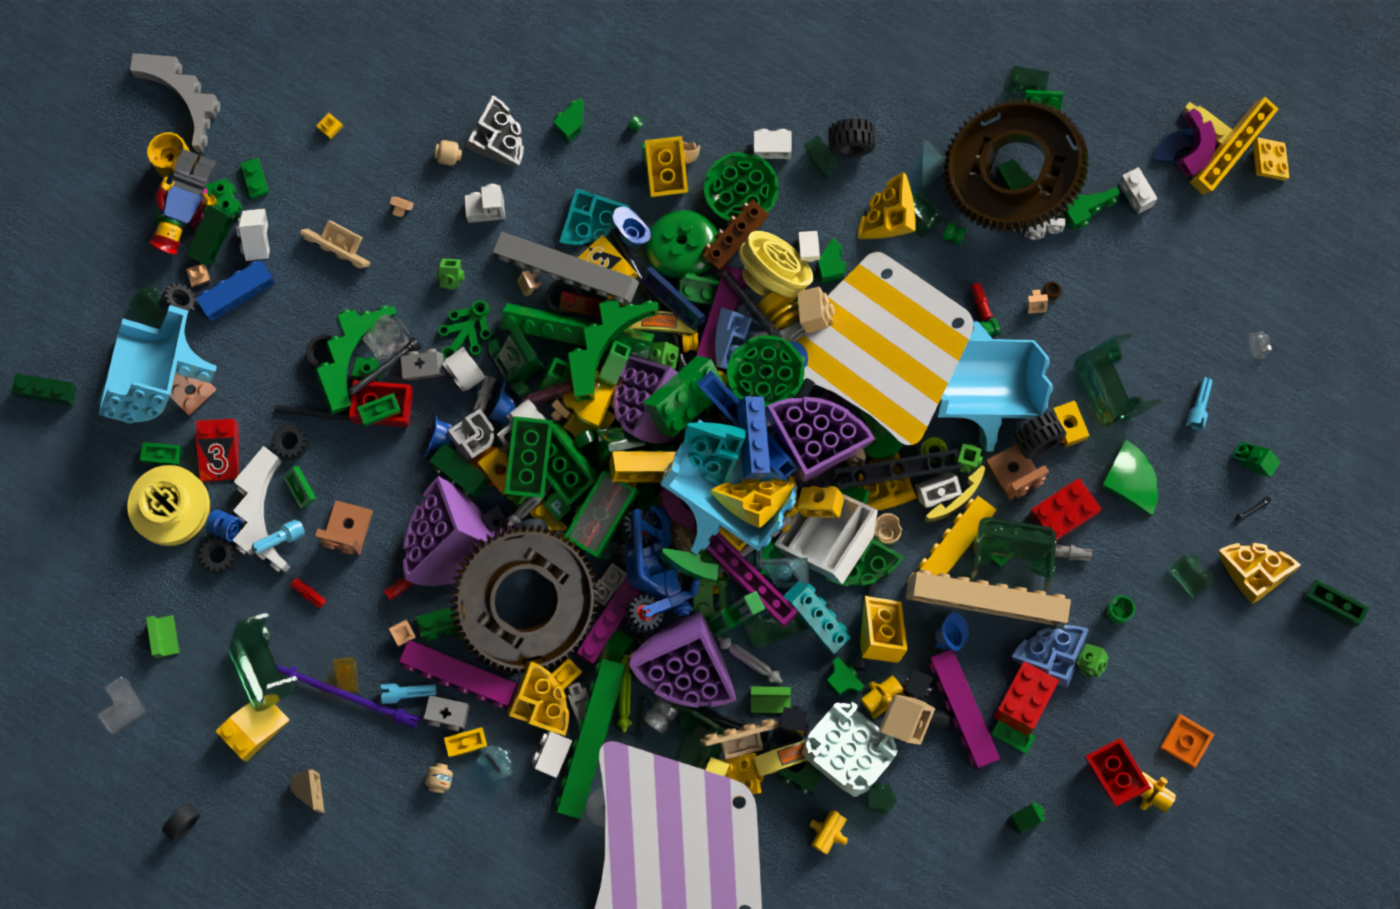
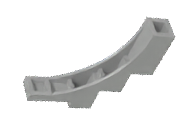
(168, 72)

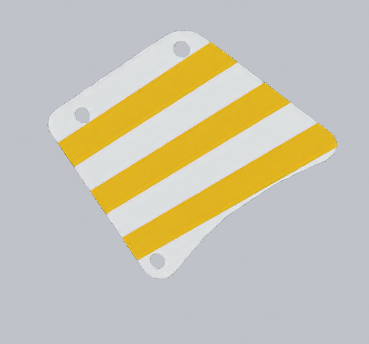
(889, 346)

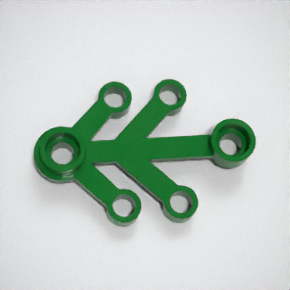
(467, 328)

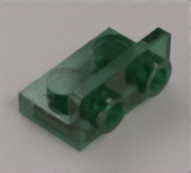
(1028, 79)
(821, 156)
(925, 215)
(147, 305)
(1191, 574)

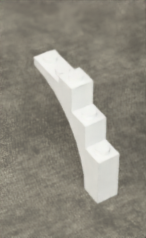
(250, 510)

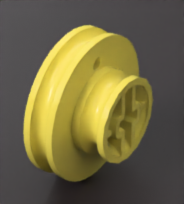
(773, 266)
(190, 505)

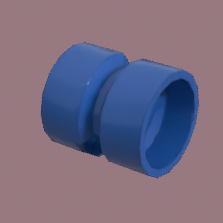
(223, 525)

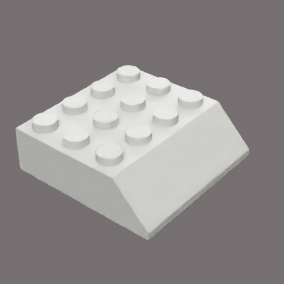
(831, 543)

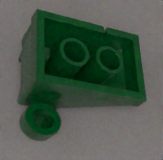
(516, 361)
(606, 441)

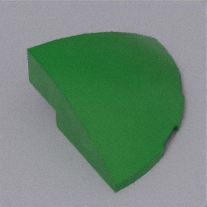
(1133, 479)
(690, 564)
(873, 564)

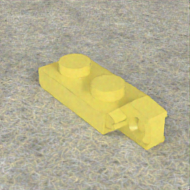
(1220, 128)

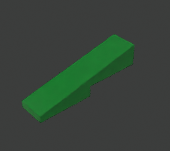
(735, 614)

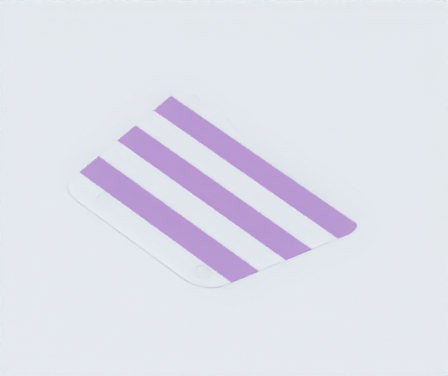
(675, 835)

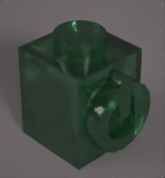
(881, 798)

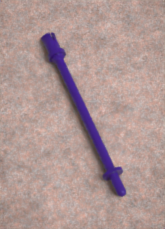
(398, 716)

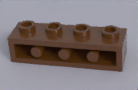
(730, 240)

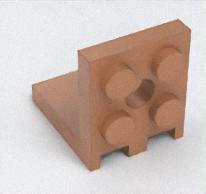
(190, 401)
(1020, 482)
(344, 539)

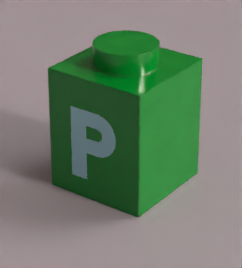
(558, 507)

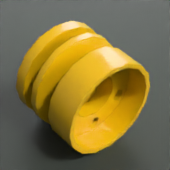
(162, 151)
(780, 310)

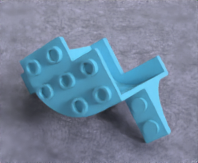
(145, 368)
(996, 382)
(695, 490)

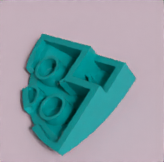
(588, 218)
(714, 449)

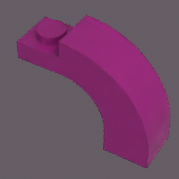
(1203, 143)
(679, 511)

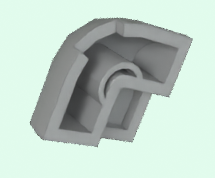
(472, 435)

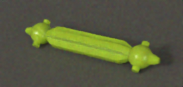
(624, 697)

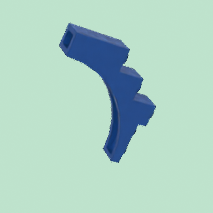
(727, 403)

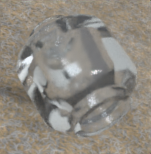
(1258, 344)

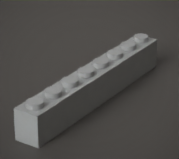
(566, 267)

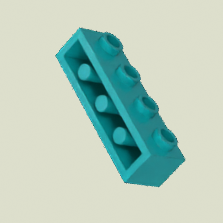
(817, 617)

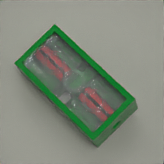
(601, 515)

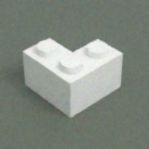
(485, 206)
(253, 233)

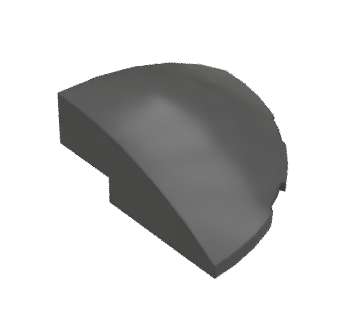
(497, 135)

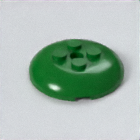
(738, 171)
(676, 259)
(766, 355)

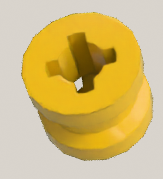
(690, 342)

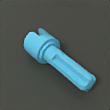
(1198, 416)
(289, 532)
(393, 693)

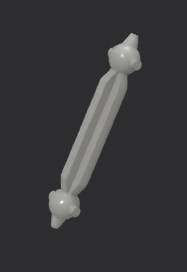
(527, 506)
(749, 659)

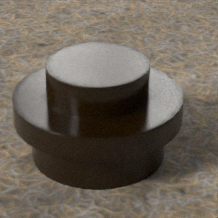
(1052, 290)

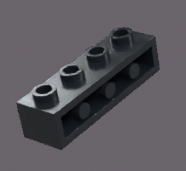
(794, 723)

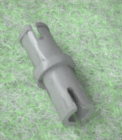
(484, 394)
(1073, 553)

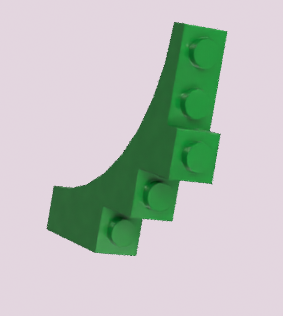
(1079, 214)
(614, 320)
(333, 376)

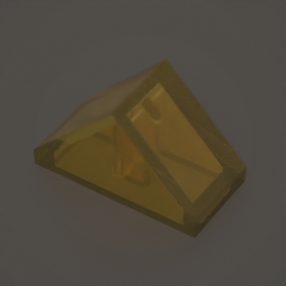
(346, 674)

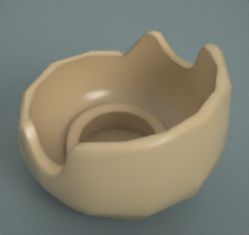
(691, 152)
(887, 529)

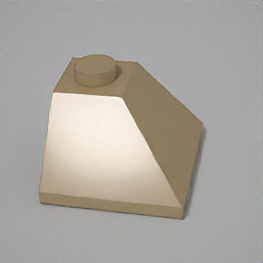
(308, 789)

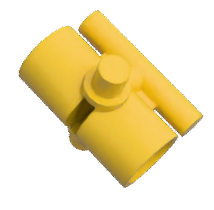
(880, 696)
(1157, 795)
(828, 832)

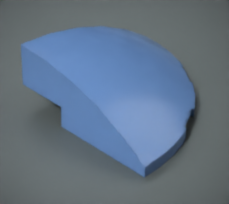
(733, 332)
(1054, 651)

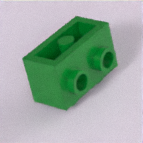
(224, 196)

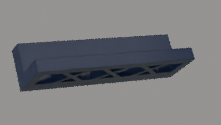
(673, 299)

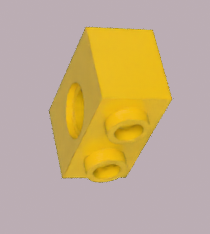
(1071, 413)
(491, 464)
(829, 507)

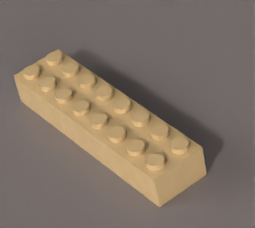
(987, 598)

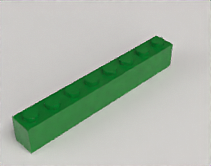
(569, 328)
(591, 739)

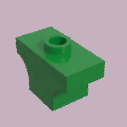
(844, 679)

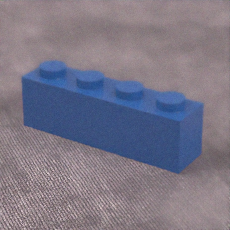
(235, 290)
(755, 446)

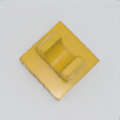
(329, 126)

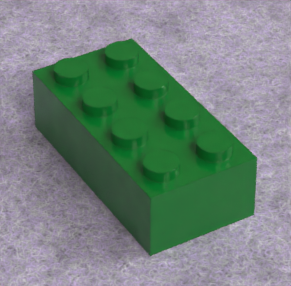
(680, 397)
(528, 457)
(569, 468)

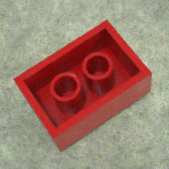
(377, 390)
(1066, 509)
(1026, 698)

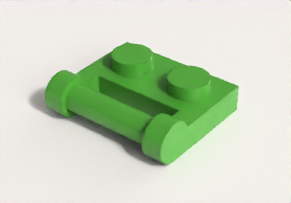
(704, 598)

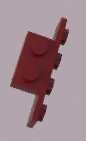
(581, 304)

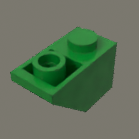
(570, 122)
(830, 263)
(614, 363)
(555, 373)
(1256, 458)
(1028, 817)

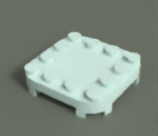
(849, 749)

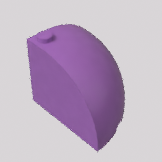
(637, 383)
(816, 434)
(441, 535)
(685, 664)

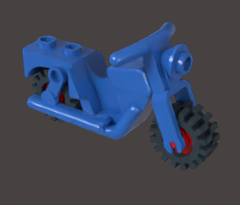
(646, 572)

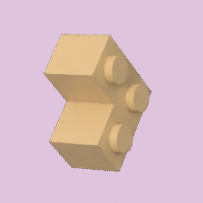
(814, 310)

